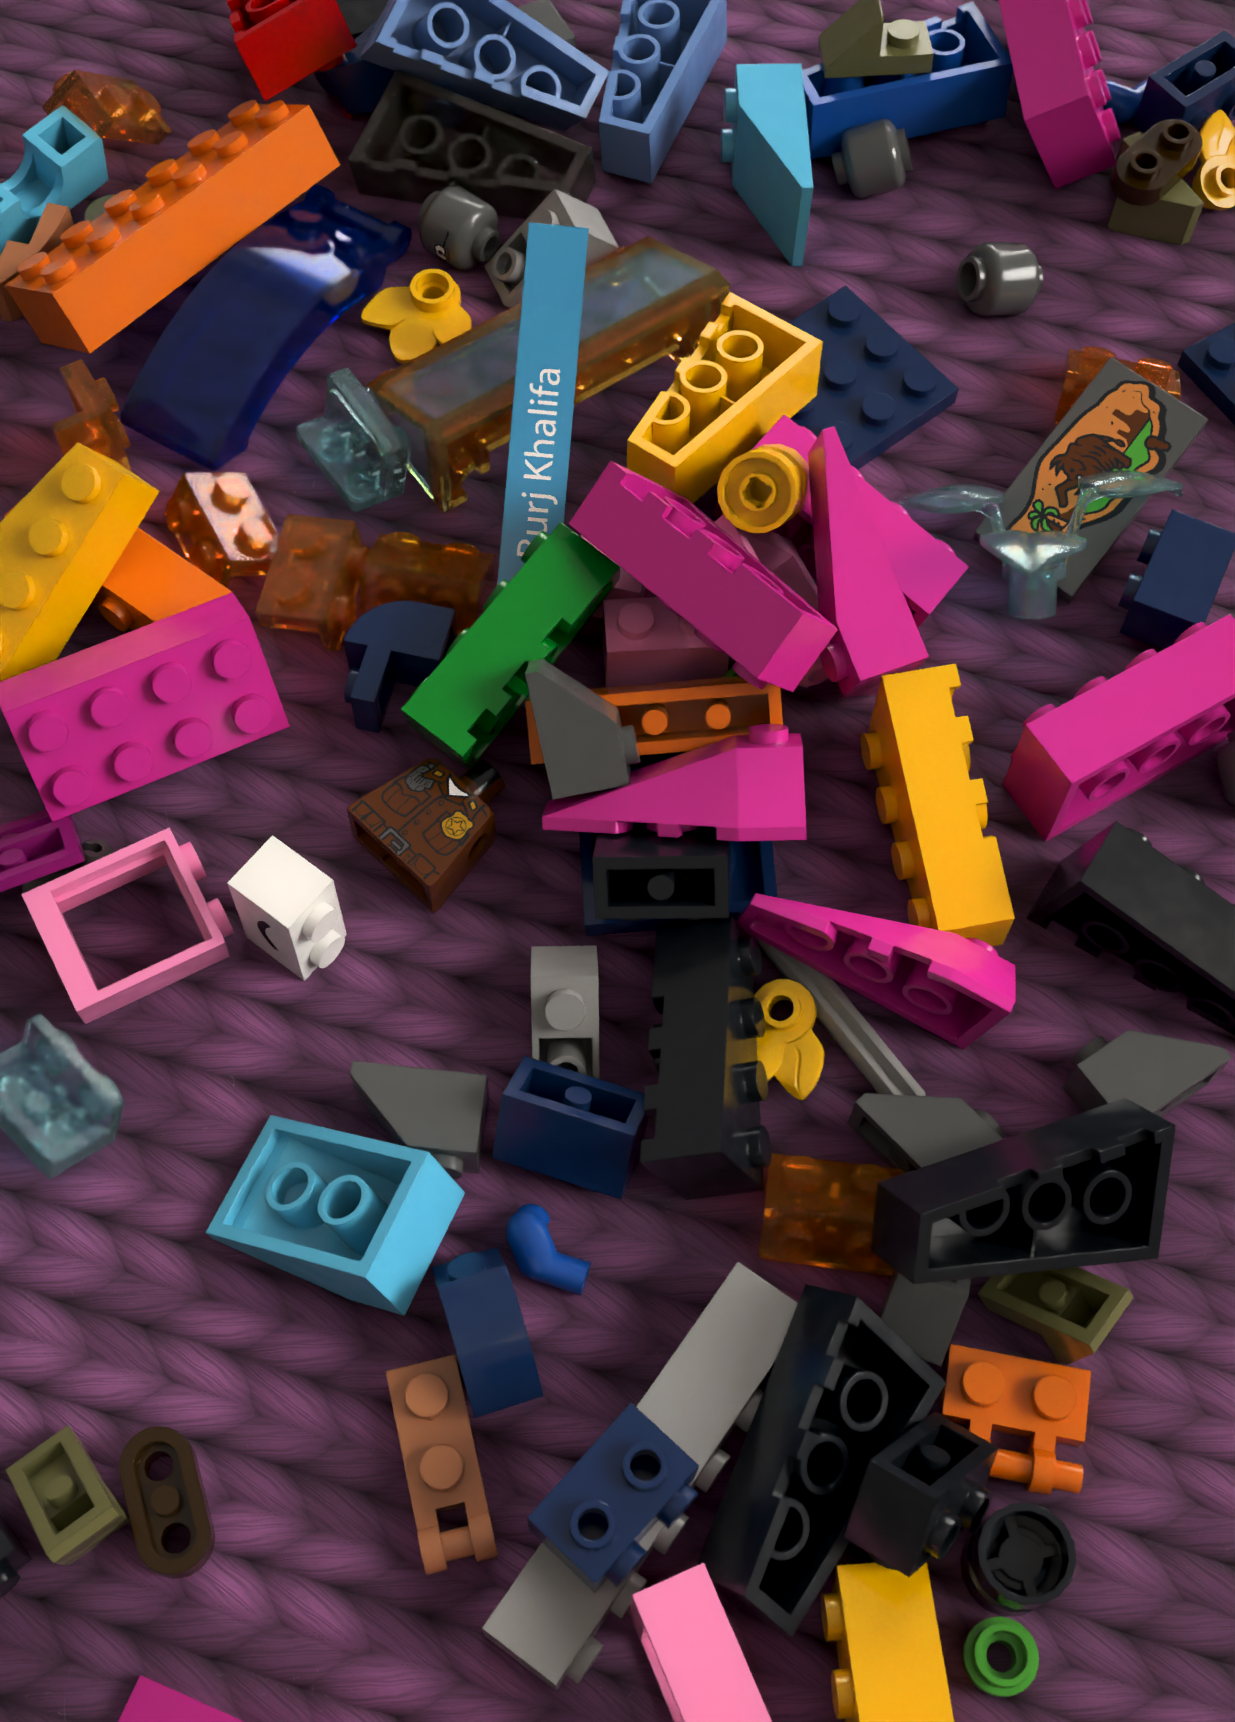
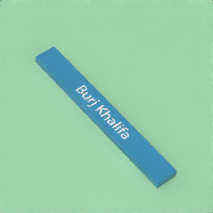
(543, 389)

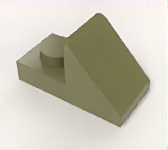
(867, 46)
(1167, 220)
(1063, 1305)
(66, 1498)

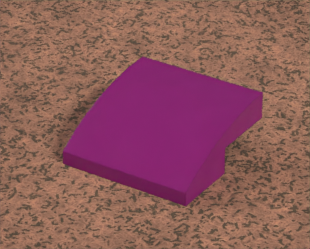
(37, 848)

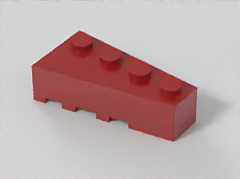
(288, 39)

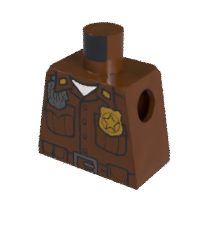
(429, 826)

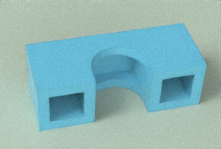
(59, 167)

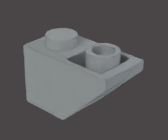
(508, 263)
(566, 1007)

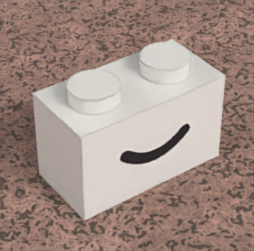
(289, 908)

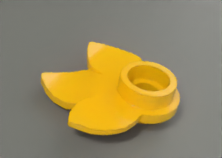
(1217, 163)
(419, 314)
(790, 1046)

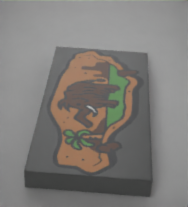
(1111, 427)

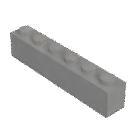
(696, 1401)

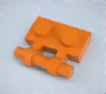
(1024, 1400)

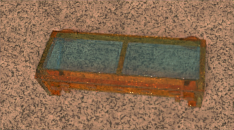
(461, 393)

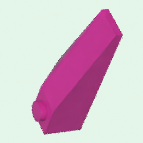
(856, 580)
(739, 786)
(919, 972)

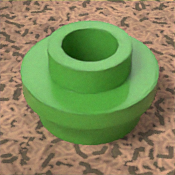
(1022, 1650)

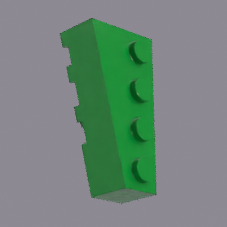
(524, 620)

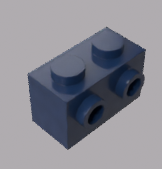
(1192, 86)
(1180, 579)
(571, 1127)
(615, 1499)

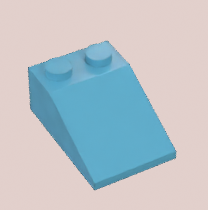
(771, 151)
(339, 1211)

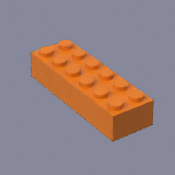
(171, 224)

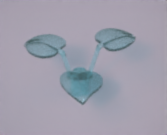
(1030, 556)

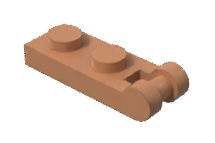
(440, 1461)

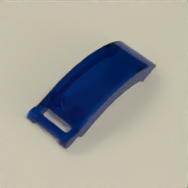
(255, 322)

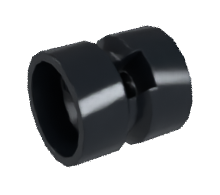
(1018, 1560)

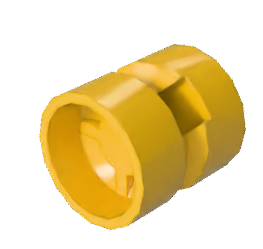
(764, 488)

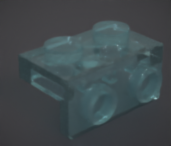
(356, 444)
(55, 1099)

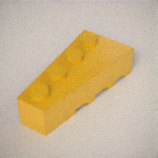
(725, 398)
(60, 552)
(935, 806)
(885, 1646)

